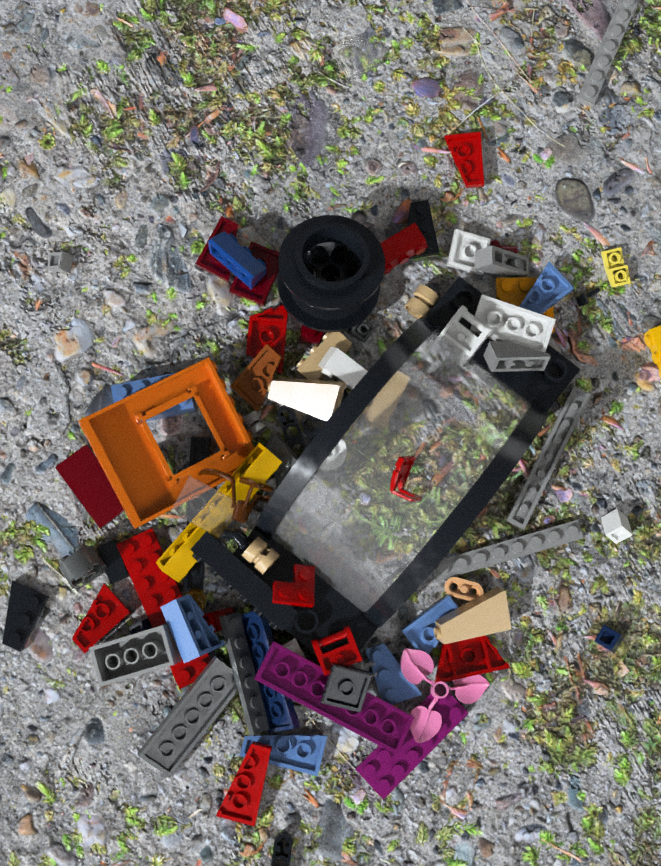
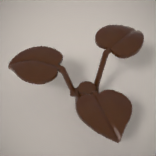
(241, 509)

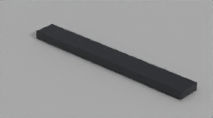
(198, 451)

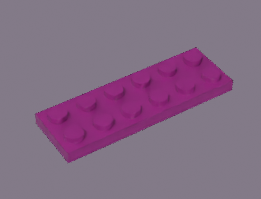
(386, 770)

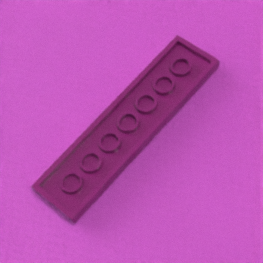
(305, 683)

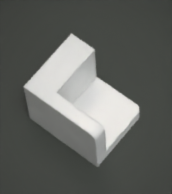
(616, 526)

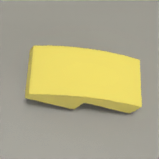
(615, 268)

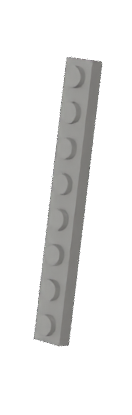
(606, 52)
(548, 457)
(507, 550)

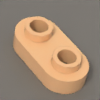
(463, 588)

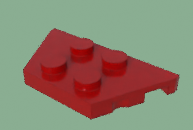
(268, 328)
(468, 659)

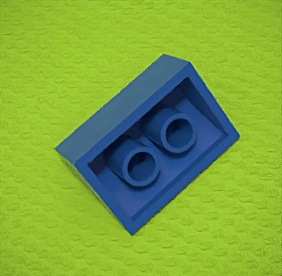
(237, 259)

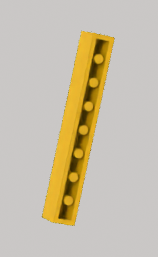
(257, 466)

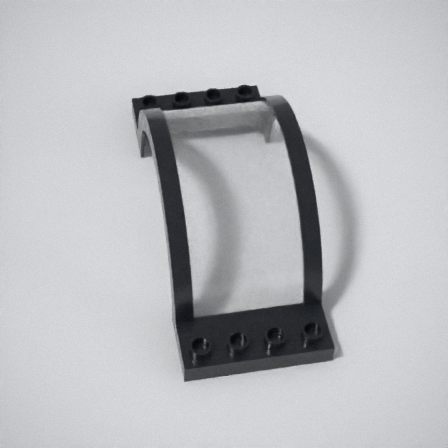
(337, 497)

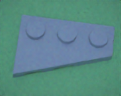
(389, 678)

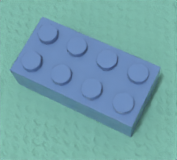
(126, 389)

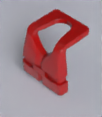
(400, 476)

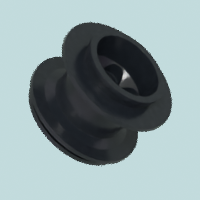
(321, 293)

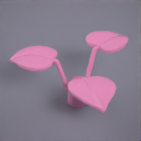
(415, 667)

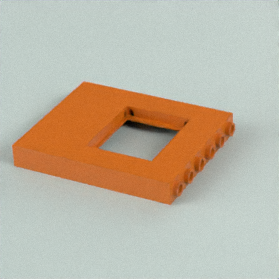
(133, 456)

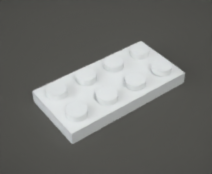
(514, 323)

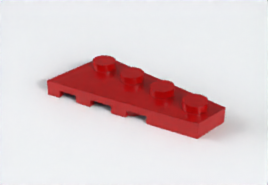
(246, 790)

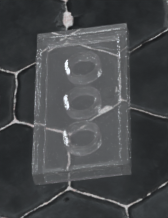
(210, 509)

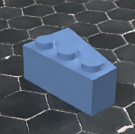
(189, 628)

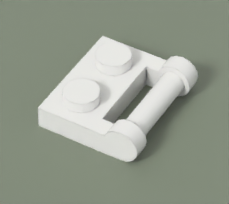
(462, 336)

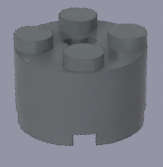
(81, 566)

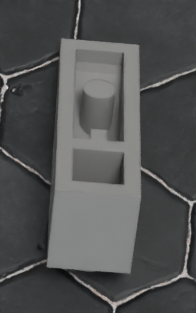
(500, 261)
(509, 356)

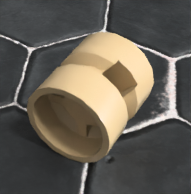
(421, 302)
(260, 555)

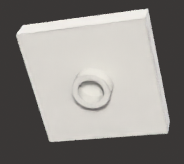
(463, 250)

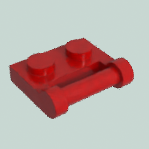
(345, 654)

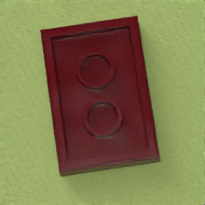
(262, 290)

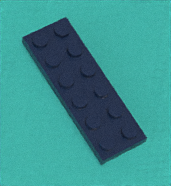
(278, 708)

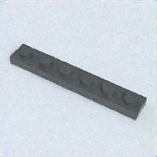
(244, 673)

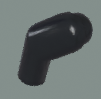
(239, 537)

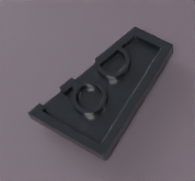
(22, 615)

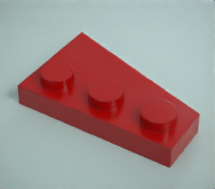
(467, 155)
(101, 618)

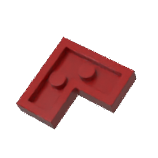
(300, 591)

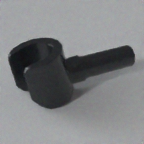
(583, 298)

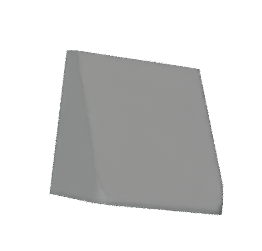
(60, 262)

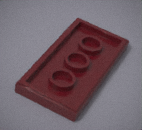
(90, 485)

